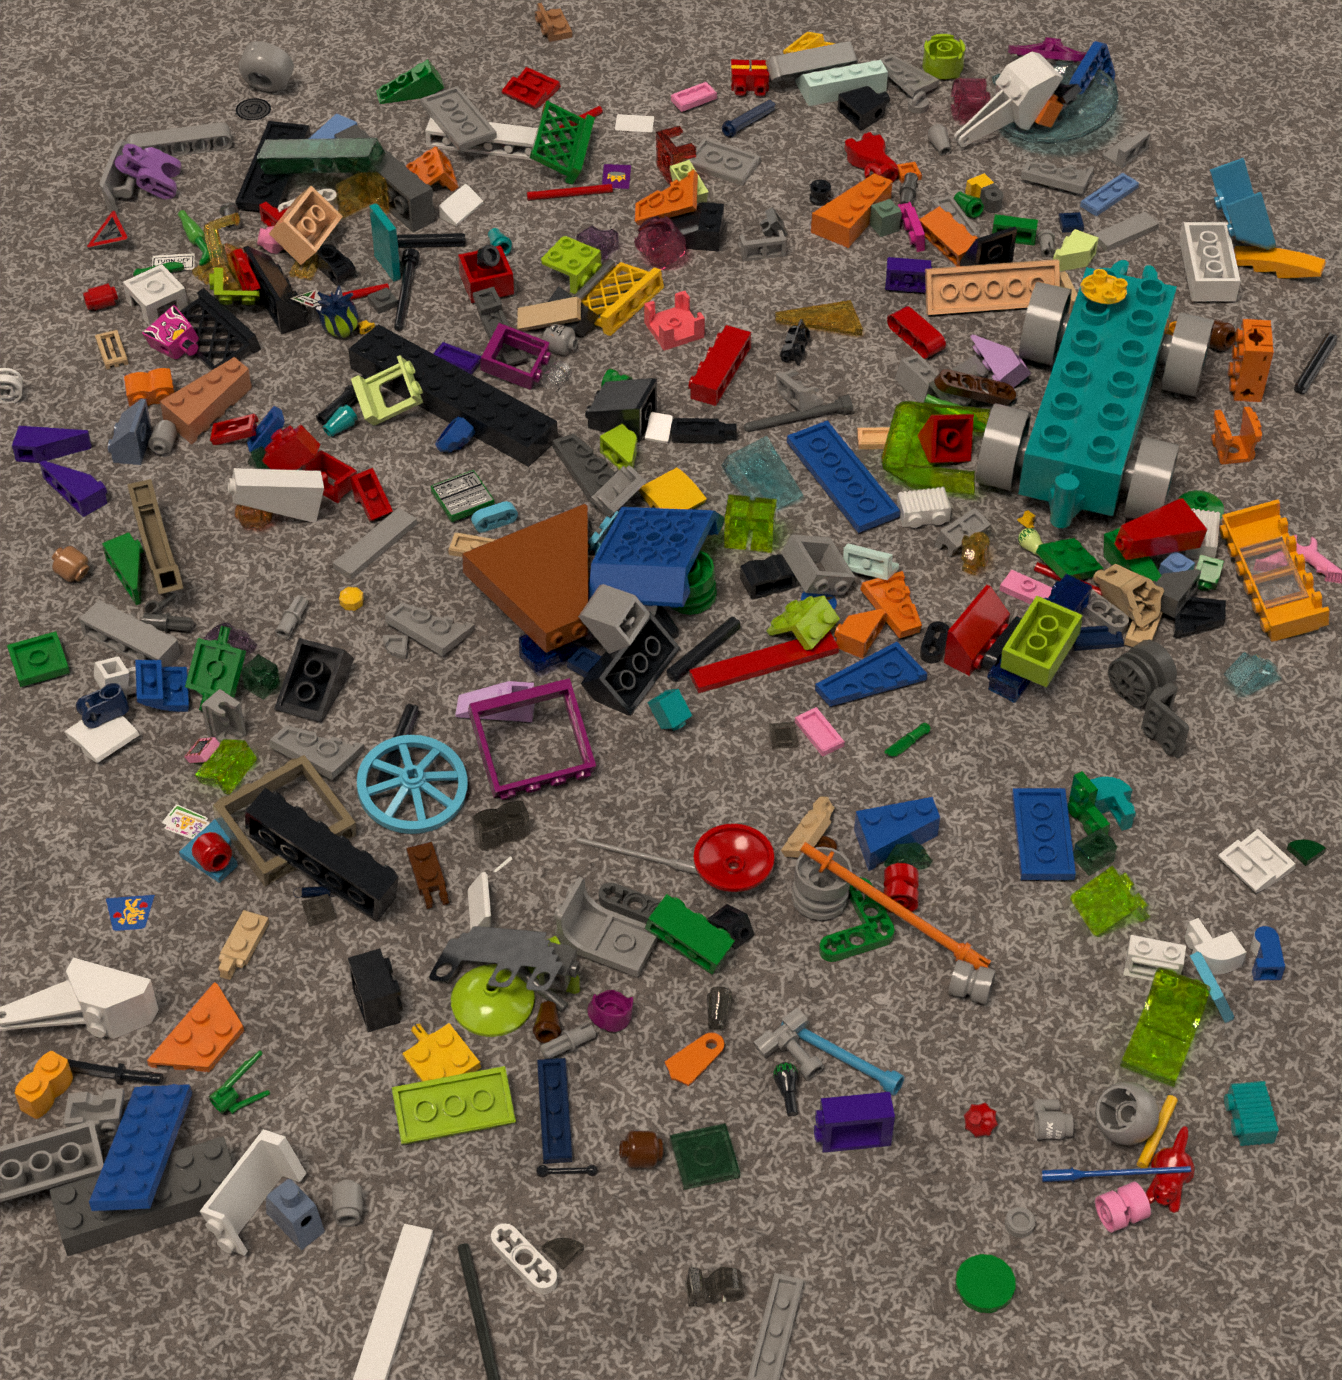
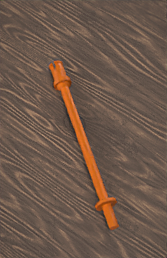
(960, 950)

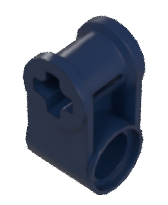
(104, 705)

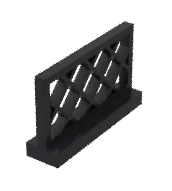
(214, 311)

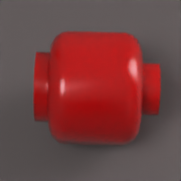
(211, 852)

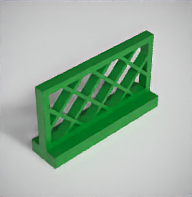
(577, 146)

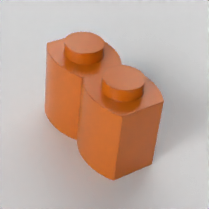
(150, 386)

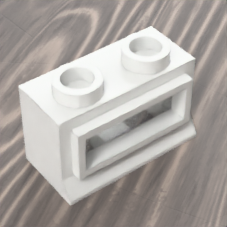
(1148, 954)

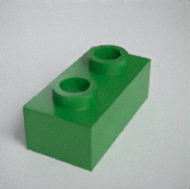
(1025, 228)

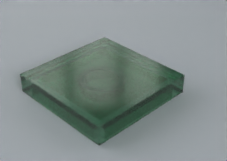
(704, 1156)

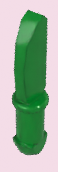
(170, 266)
(906, 741)

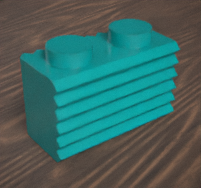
(1251, 1113)

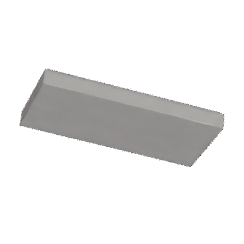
(458, 118)

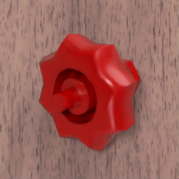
(980, 1120)

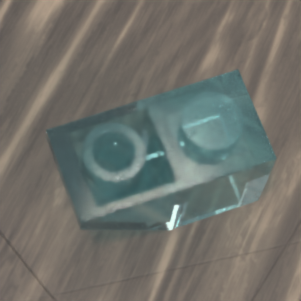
(1252, 673)

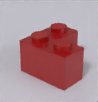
(290, 448)

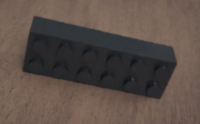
(321, 854)

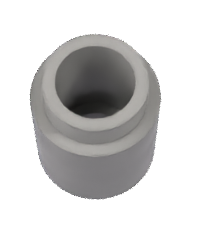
(162, 437)
(347, 1203)

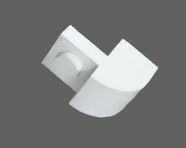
(114, 671)
(1220, 953)

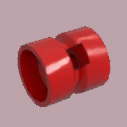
(902, 885)

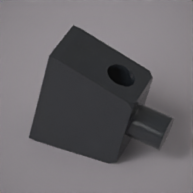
(863, 106)

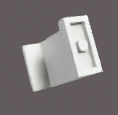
(248, 1186)

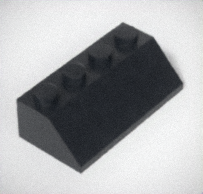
(276, 292)
(628, 674)

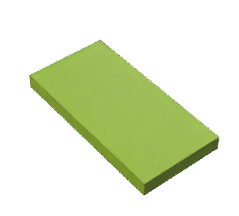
(453, 1105)

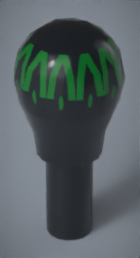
(786, 1079)

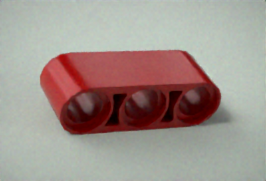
(916, 332)

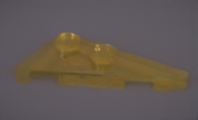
(830, 317)

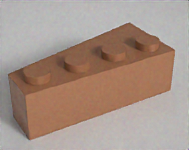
(206, 399)

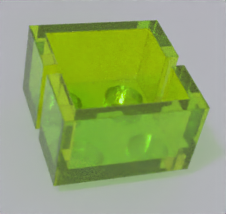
(748, 515)

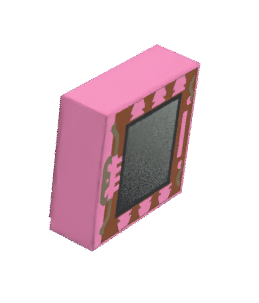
(202, 750)

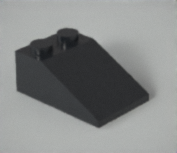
(702, 227)
(991, 249)
(313, 680)

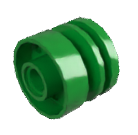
(701, 585)

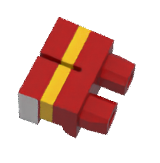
(745, 80)

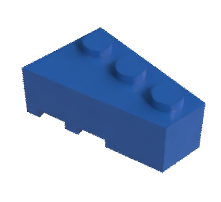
(893, 824)

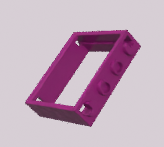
(524, 698)

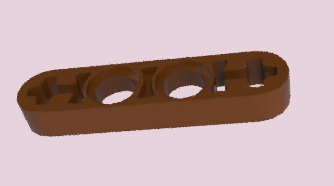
(951, 383)

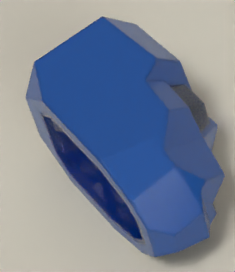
(455, 435)

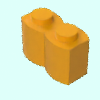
(40, 1088)

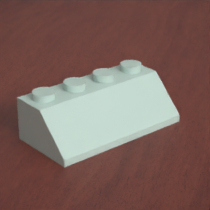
(826, 85)

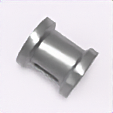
(228, 209)

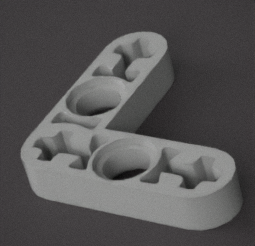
(1104, 618)

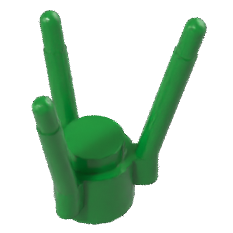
(225, 1096)

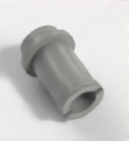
(1046, 240)

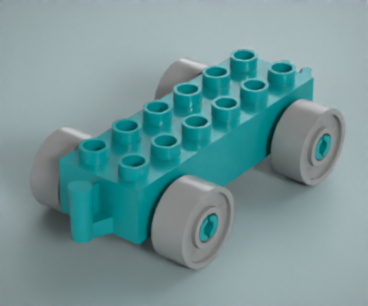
(1096, 399)

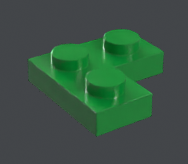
(1082, 805)

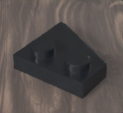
(1199, 615)

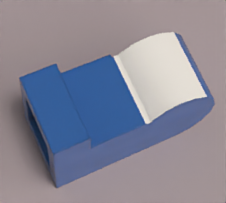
(1269, 960)

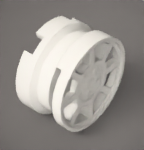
(10, 386)

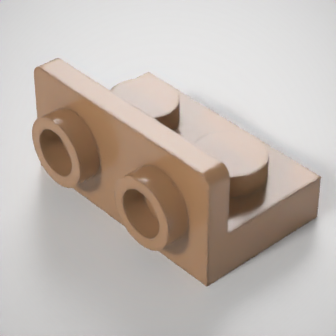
(553, 23)

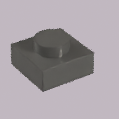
(382, 300)

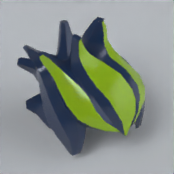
(337, 313)

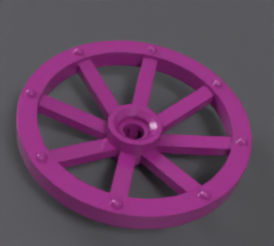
(1049, 48)

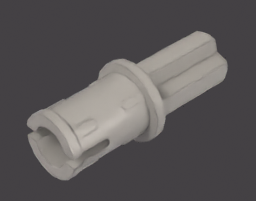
(291, 617)
(568, 1040)

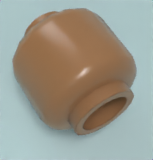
(70, 564)

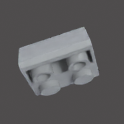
(614, 617)

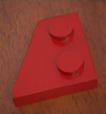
(243, 270)

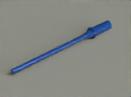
(1073, 1174)

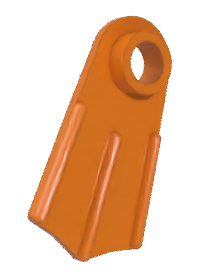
(694, 1058)

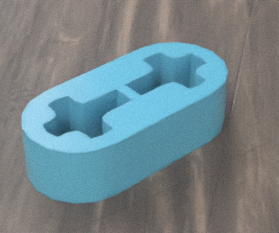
(494, 516)

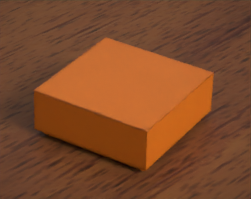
(906, 168)

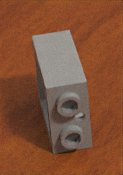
(803, 550)

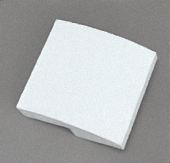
(103, 740)
(1257, 861)

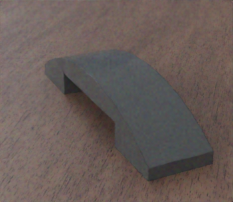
(491, 313)

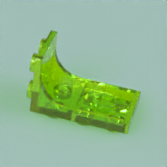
(1166, 1026)

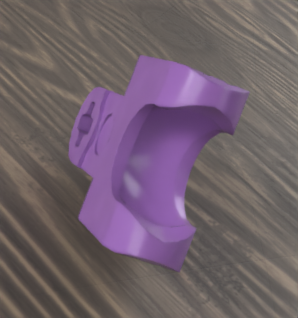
(151, 169)

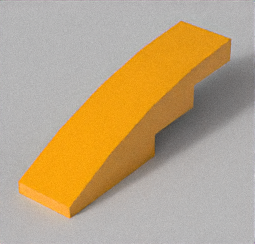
(1282, 261)

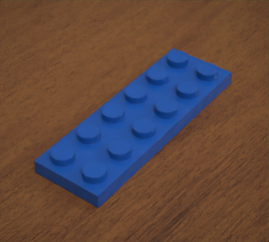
(843, 476)
(141, 1148)

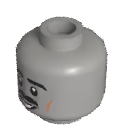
(561, 339)

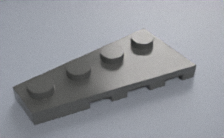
(585, 467)

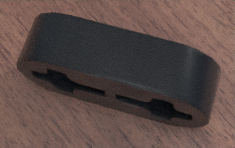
(930, 641)

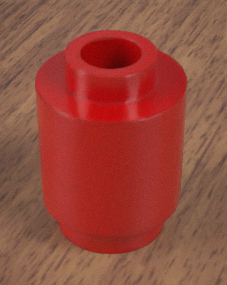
(100, 297)

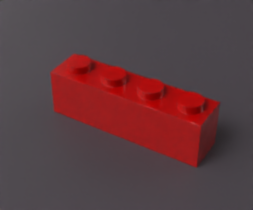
(720, 365)

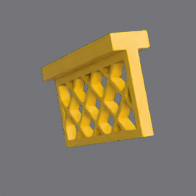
(627, 303)

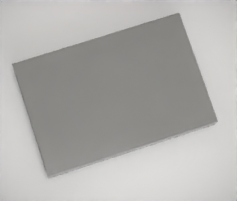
(724, 161)

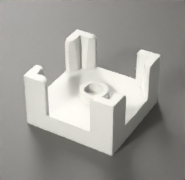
(154, 290)

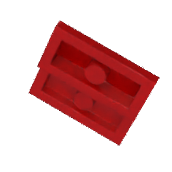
(531, 88)

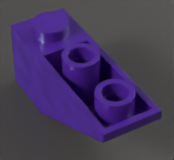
(45, 443)

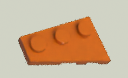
(671, 202)

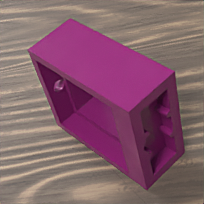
(521, 341)

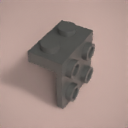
(1162, 723)

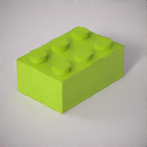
(1041, 641)

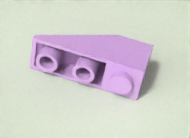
(1001, 360)
(522, 714)

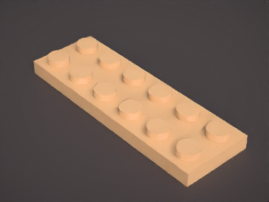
(986, 286)

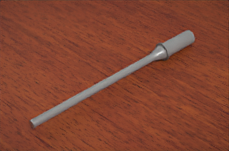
(677, 864)

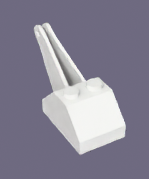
(1019, 98)
(93, 995)

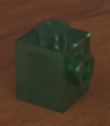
(260, 676)
(1094, 852)

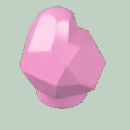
(267, 241)

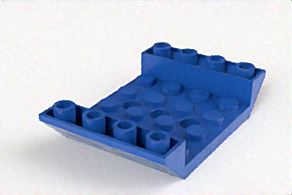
(652, 553)

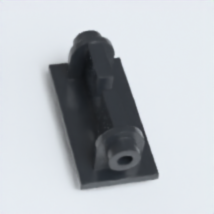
(795, 343)

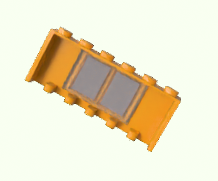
(1273, 571)

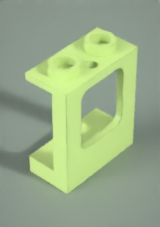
(371, 398)

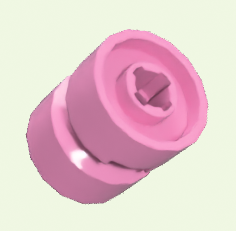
(1125, 1206)

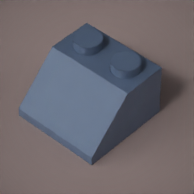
(131, 435)

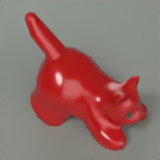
(1167, 1187)

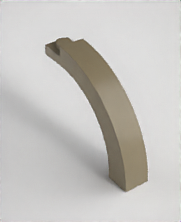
(154, 538)

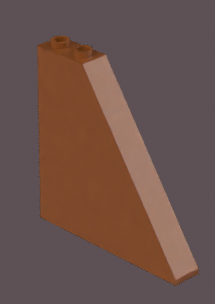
(538, 576)

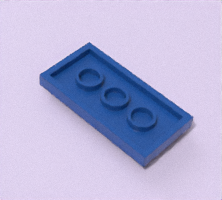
(1043, 834)

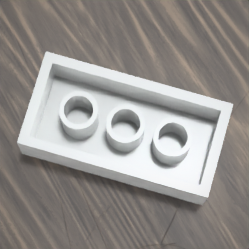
(1209, 261)

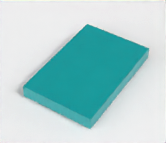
(385, 242)

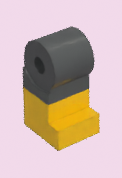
(987, 191)

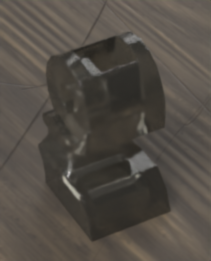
(721, 1285)

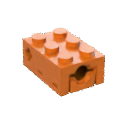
(1251, 360)

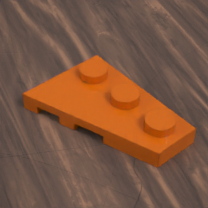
(895, 599)

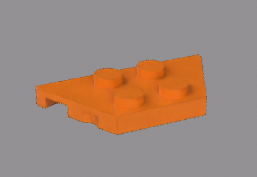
(201, 1035)

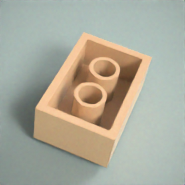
(305, 225)

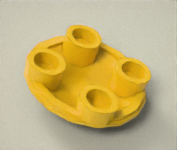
(1104, 287)

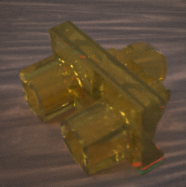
(974, 552)

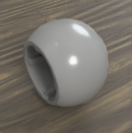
(1115, 1111)

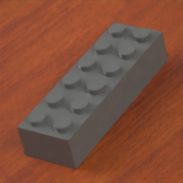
(408, 195)
(183, 1190)

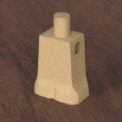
(1130, 593)

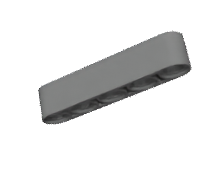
(811, 60)
(185, 139)

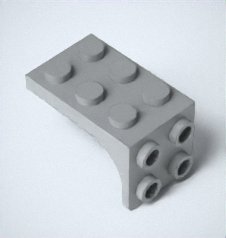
(602, 933)

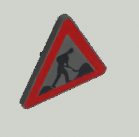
(110, 233)

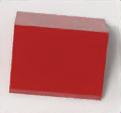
(947, 438)

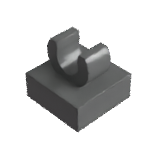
(773, 223)

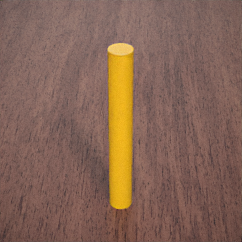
(1153, 1141)

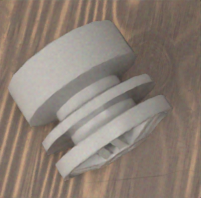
(816, 893)

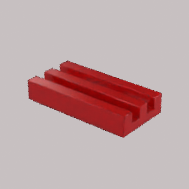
(234, 429)

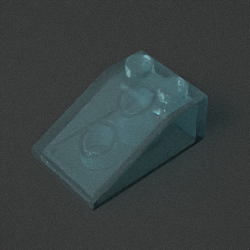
(761, 473)

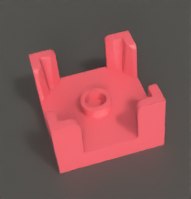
(674, 325)

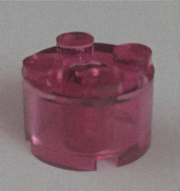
(969, 97)
(660, 242)

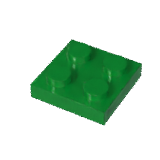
(1069, 558)
(38, 659)

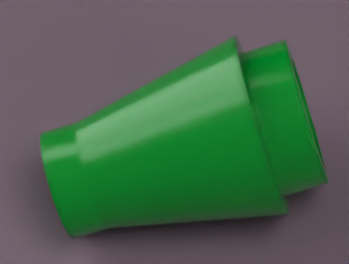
(970, 205)

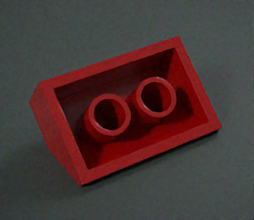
(976, 631)

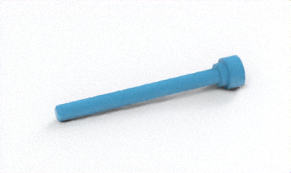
(889, 1080)

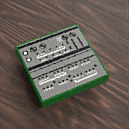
(462, 495)

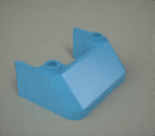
(1241, 207)

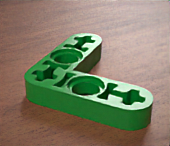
(866, 931)

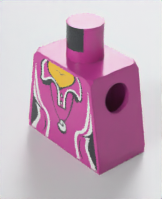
(172, 334)

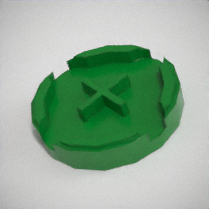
(985, 1283)

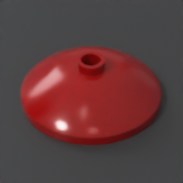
(733, 847)

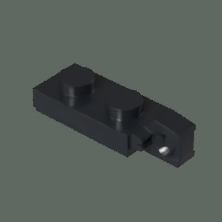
(702, 430)

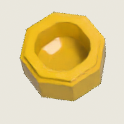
(351, 598)

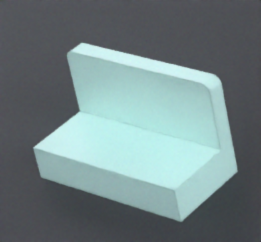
(869, 562)

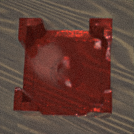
(668, 154)

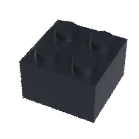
(375, 989)

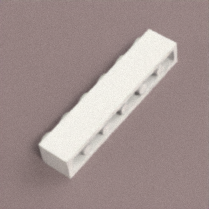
(510, 142)

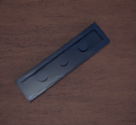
(554, 1111)

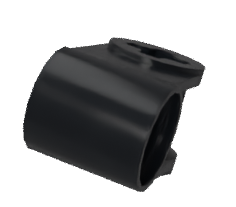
(334, 263)

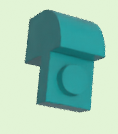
(1115, 797)

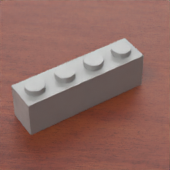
(128, 635)

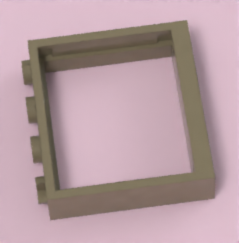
(277, 867)

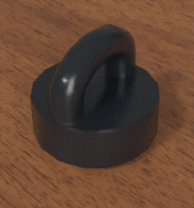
(488, 256)

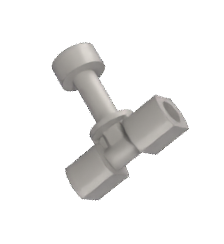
(786, 1038)

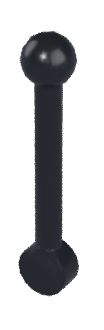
(543, 1171)

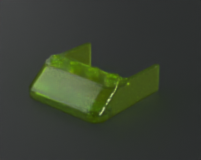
(906, 458)

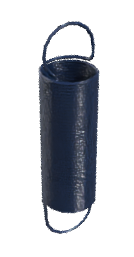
(313, 892)

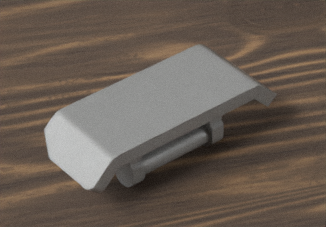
(113, 179)

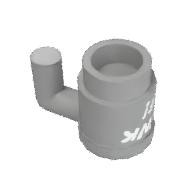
(1051, 1122)

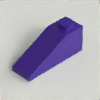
(75, 487)

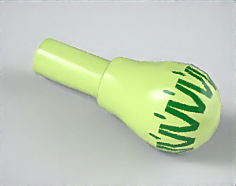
(1030, 540)

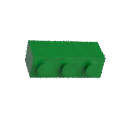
(689, 933)

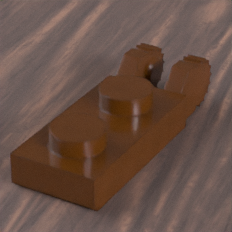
(427, 873)

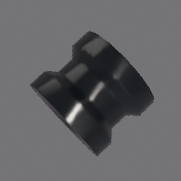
(820, 192)

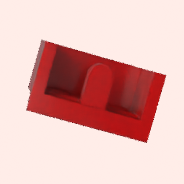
(334, 469)

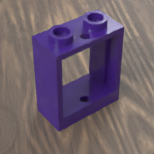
(854, 1122)

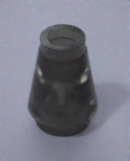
(718, 1007)

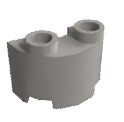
(102, 1109)

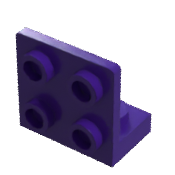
(906, 274)

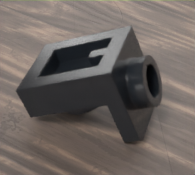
(734, 922)

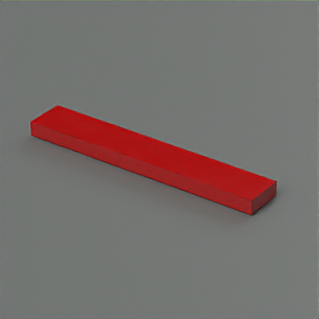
(760, 663)

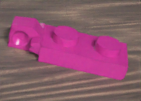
(912, 224)

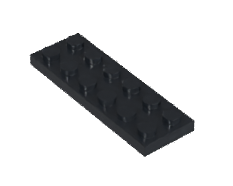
(269, 187)

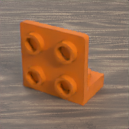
(434, 167)

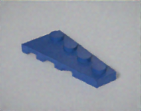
(875, 674)

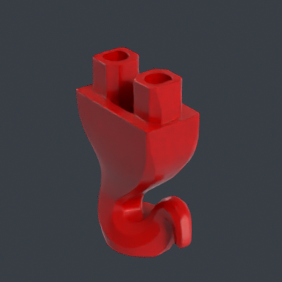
(871, 156)

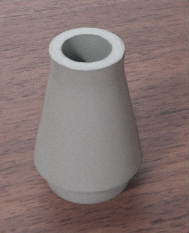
(939, 138)

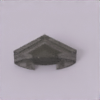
(562, 1250)

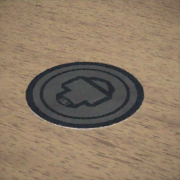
(253, 109)

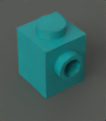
(670, 709)

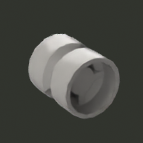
(973, 982)

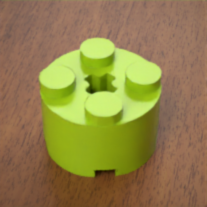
(943, 56)

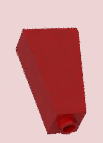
(1161, 532)

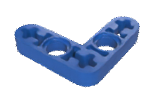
(1095, 58)

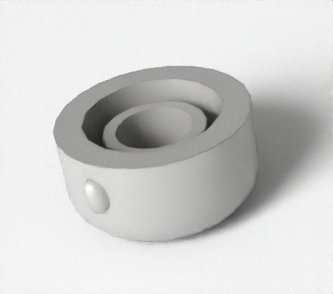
(265, 66)

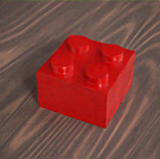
(479, 278)

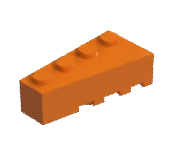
(850, 212)

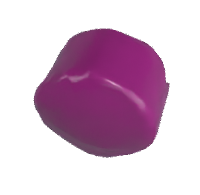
(610, 1010)

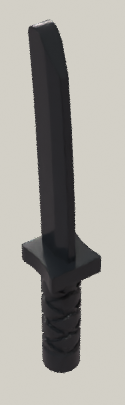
(118, 1073)

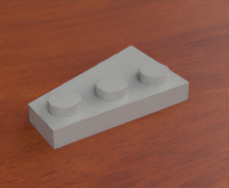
(908, 76)

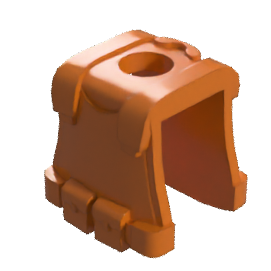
(1244, 443)

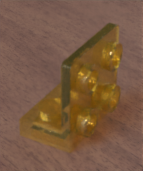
(360, 192)

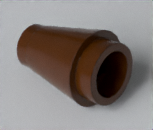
(547, 1022)

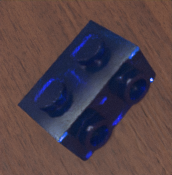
(540, 660)

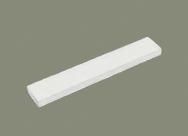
(394, 1304)

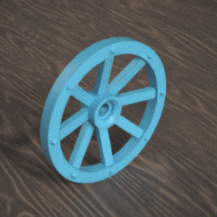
(412, 786)

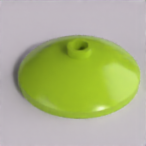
(487, 1011)

